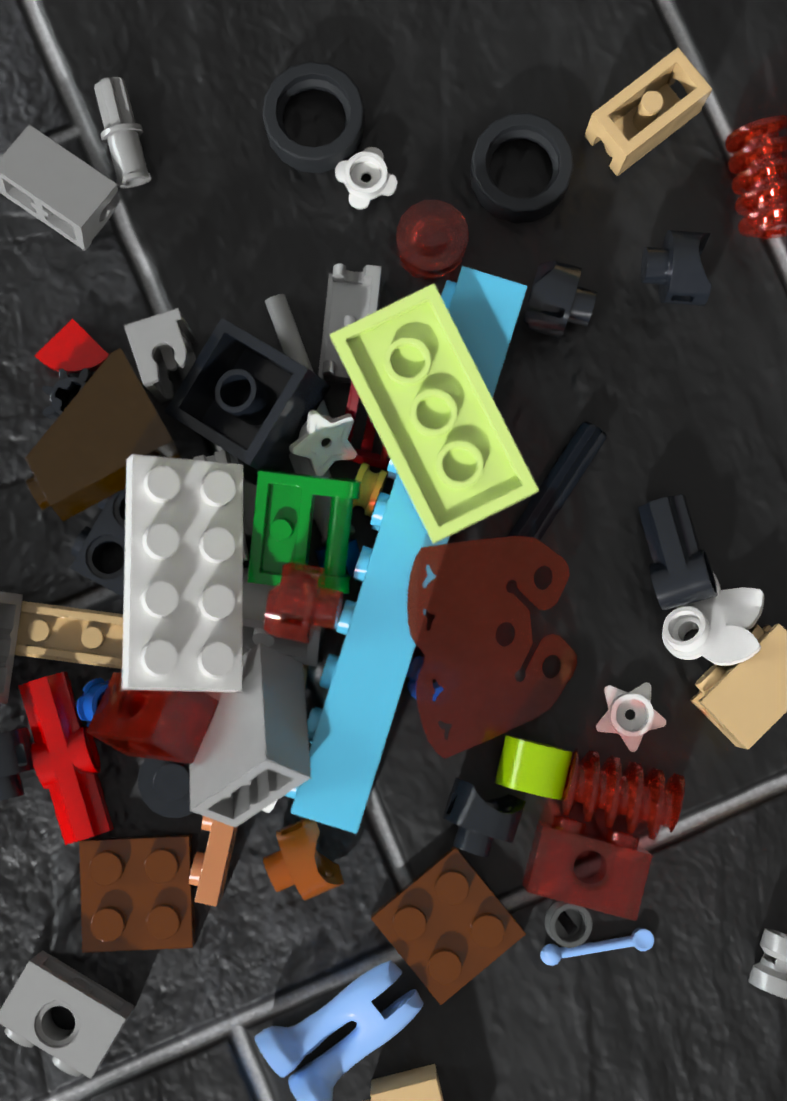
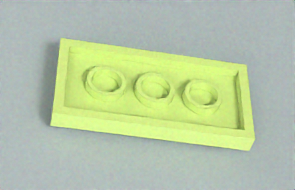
(433, 413)

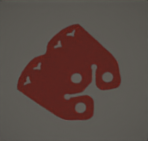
(462, 646)

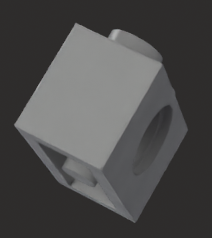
(96, 1012)

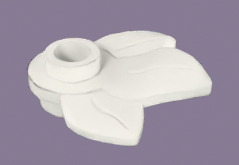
(721, 625)

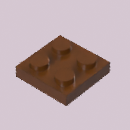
(137, 893)
(448, 925)

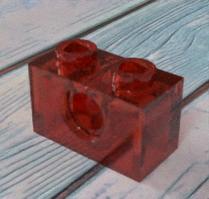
(153, 721)
(612, 890)

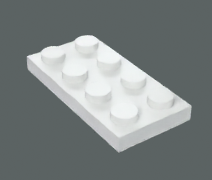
(183, 575)

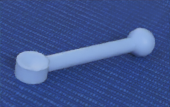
(640, 938)

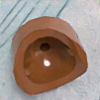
(300, 862)

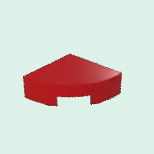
(72, 350)

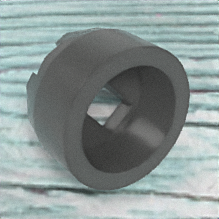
(578, 917)

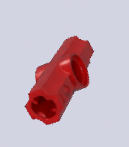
(65, 758)

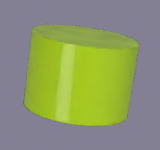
(533, 767)

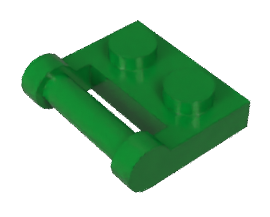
(285, 525)

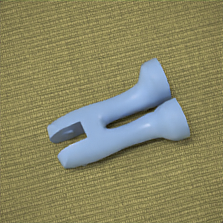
(288, 1046)

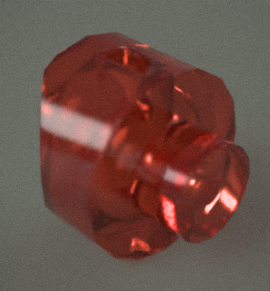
(431, 239)
(302, 602)

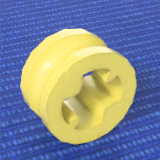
(370, 488)

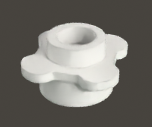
(366, 162)

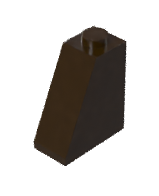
(89, 443)

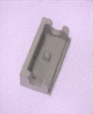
(56, 187)
(348, 300)
(159, 347)

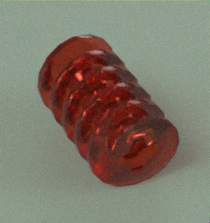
(760, 177)
(623, 793)

